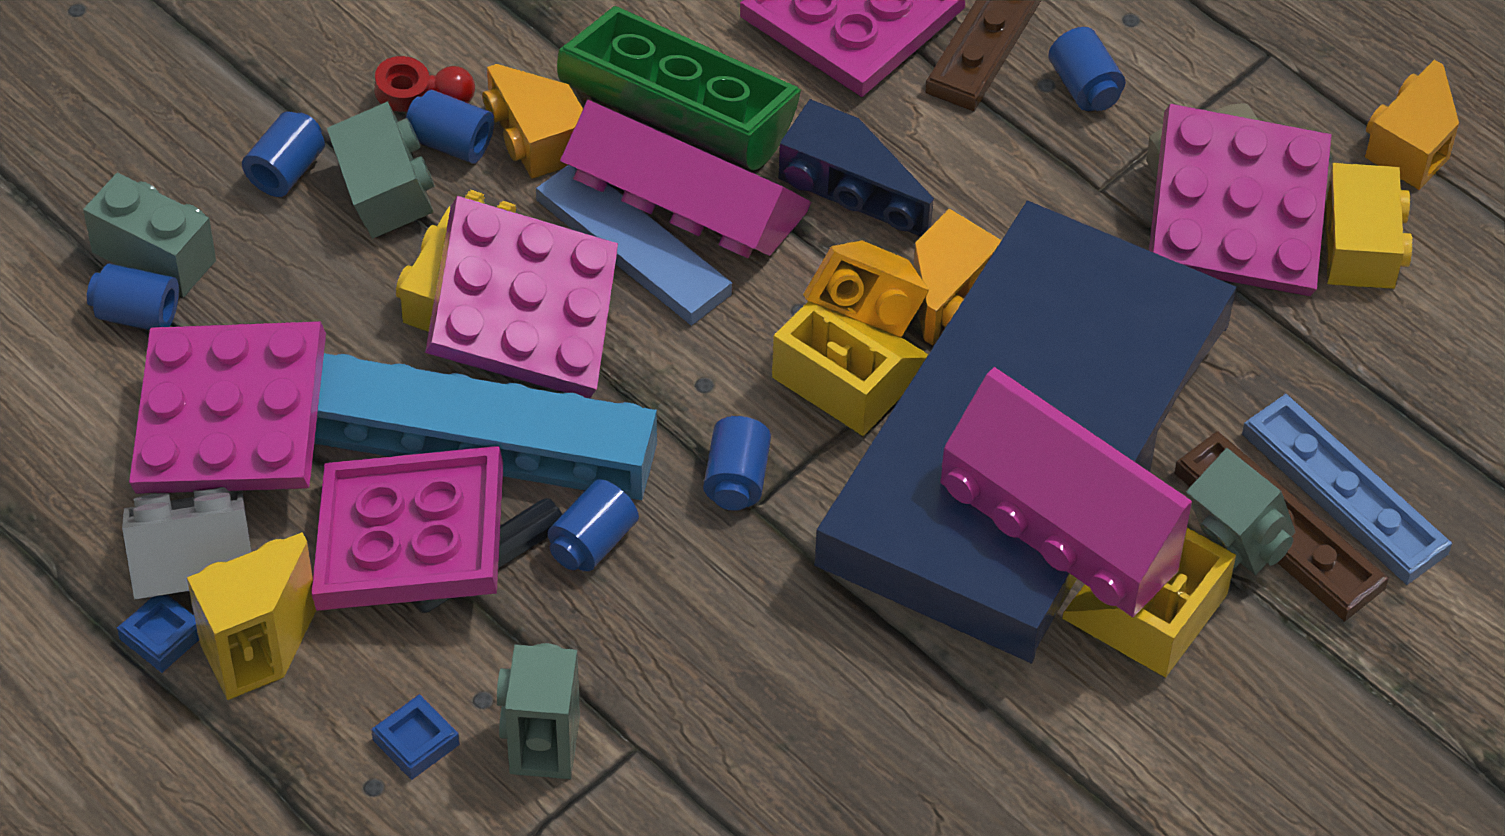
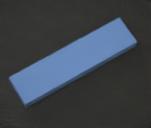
(644, 247)
(1346, 489)

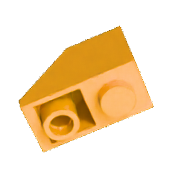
(535, 116)
(1416, 127)
(949, 263)
(868, 286)

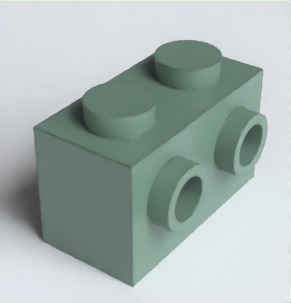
(380, 169)
(149, 231)
(1242, 512)
(540, 710)

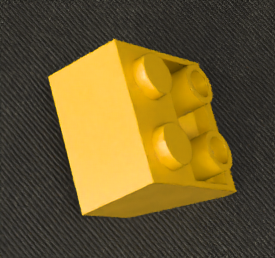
(843, 365)
(254, 613)
(1171, 618)

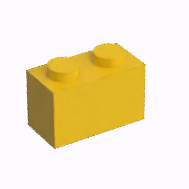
(1366, 226)

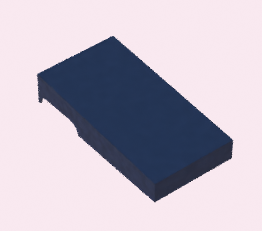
(1082, 326)

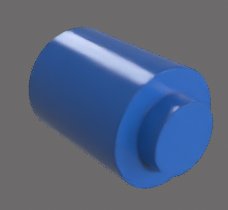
(1087, 69)
(451, 125)
(283, 153)
(133, 297)
(737, 462)
(592, 526)

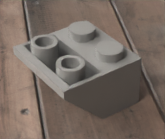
(182, 537)

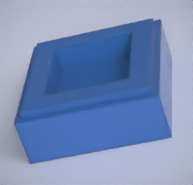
(159, 631)
(415, 737)

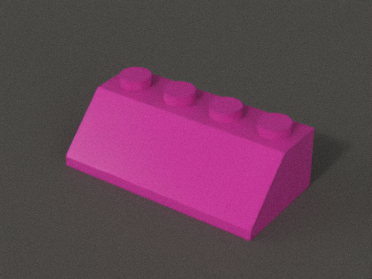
(682, 180)
(1066, 493)

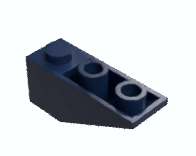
(851, 166)

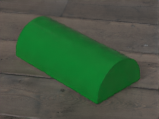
(680, 86)

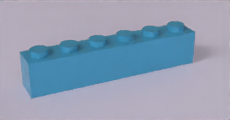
(539, 432)

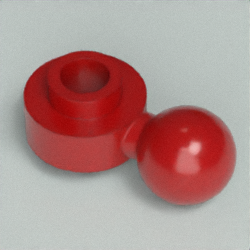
(414, 79)

